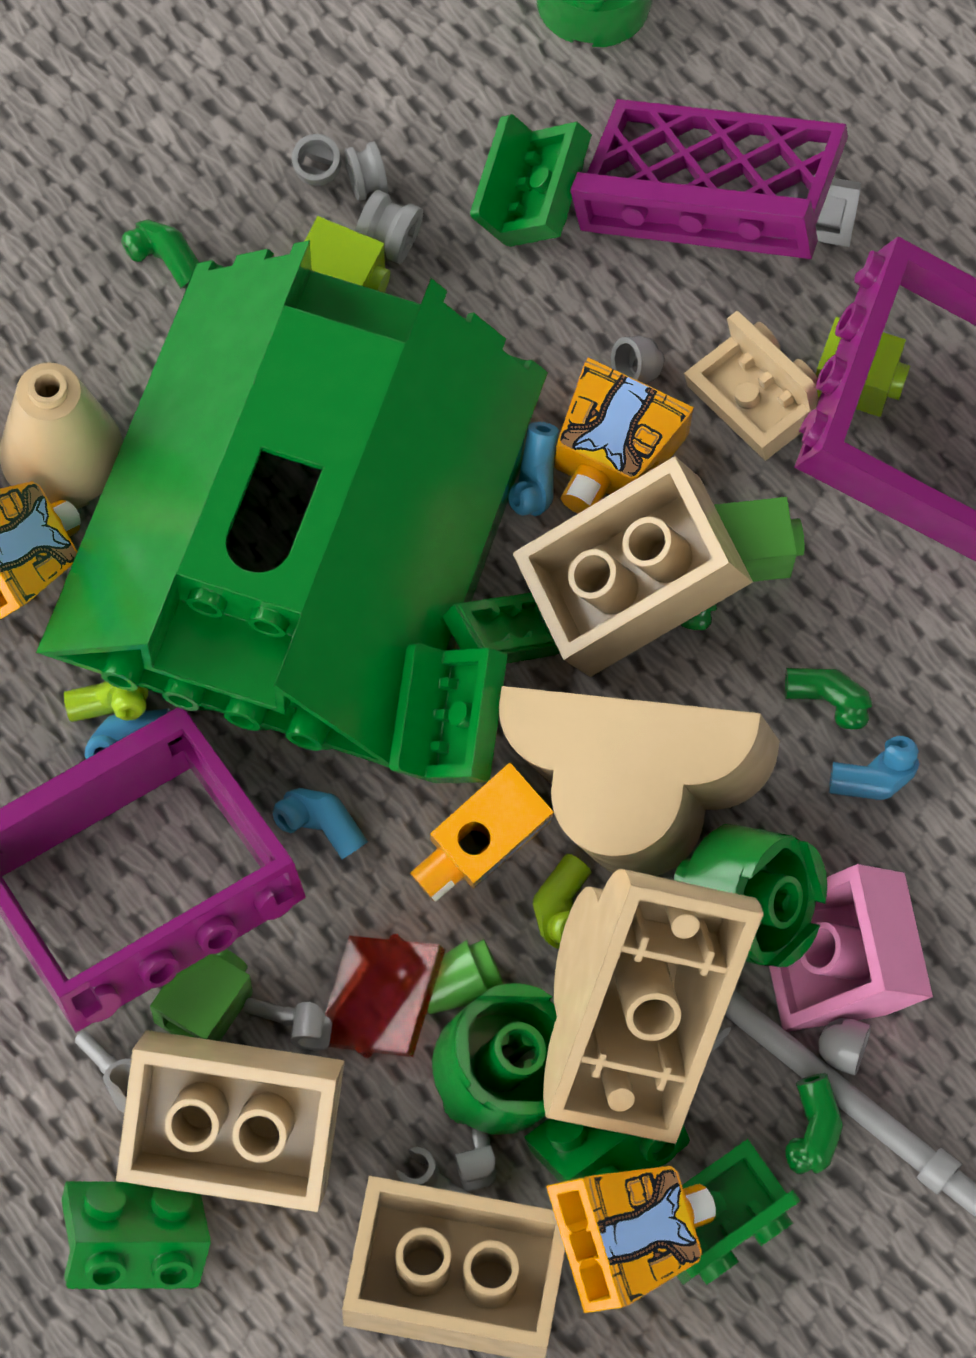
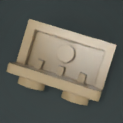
(755, 386)

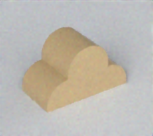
(637, 772)
(642, 1000)

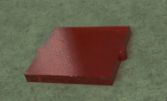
(382, 995)

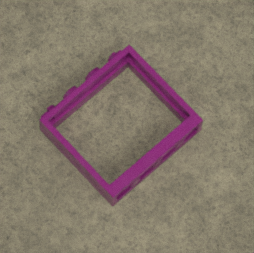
(842, 381)
(101, 788)

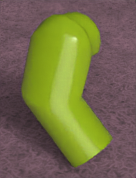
(104, 700)
(554, 897)

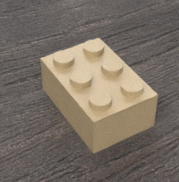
(632, 567)
(230, 1120)
(454, 1269)

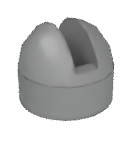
(321, 149)
(639, 351)
(844, 1044)

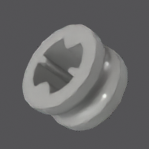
(365, 170)

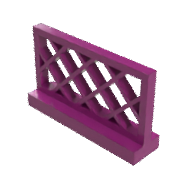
(699, 210)

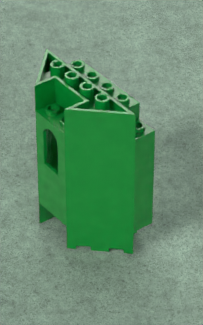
(417, 460)

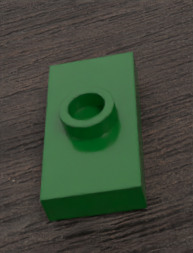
(503, 624)

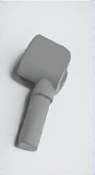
(310, 1025)
(115, 1071)
(477, 1166)
(432, 1177)

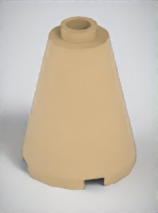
(58, 436)

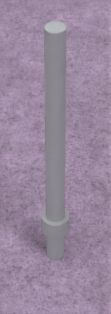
(937, 1169)

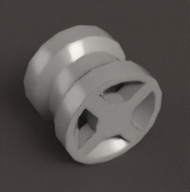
(390, 224)

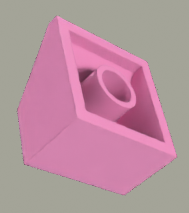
(863, 956)

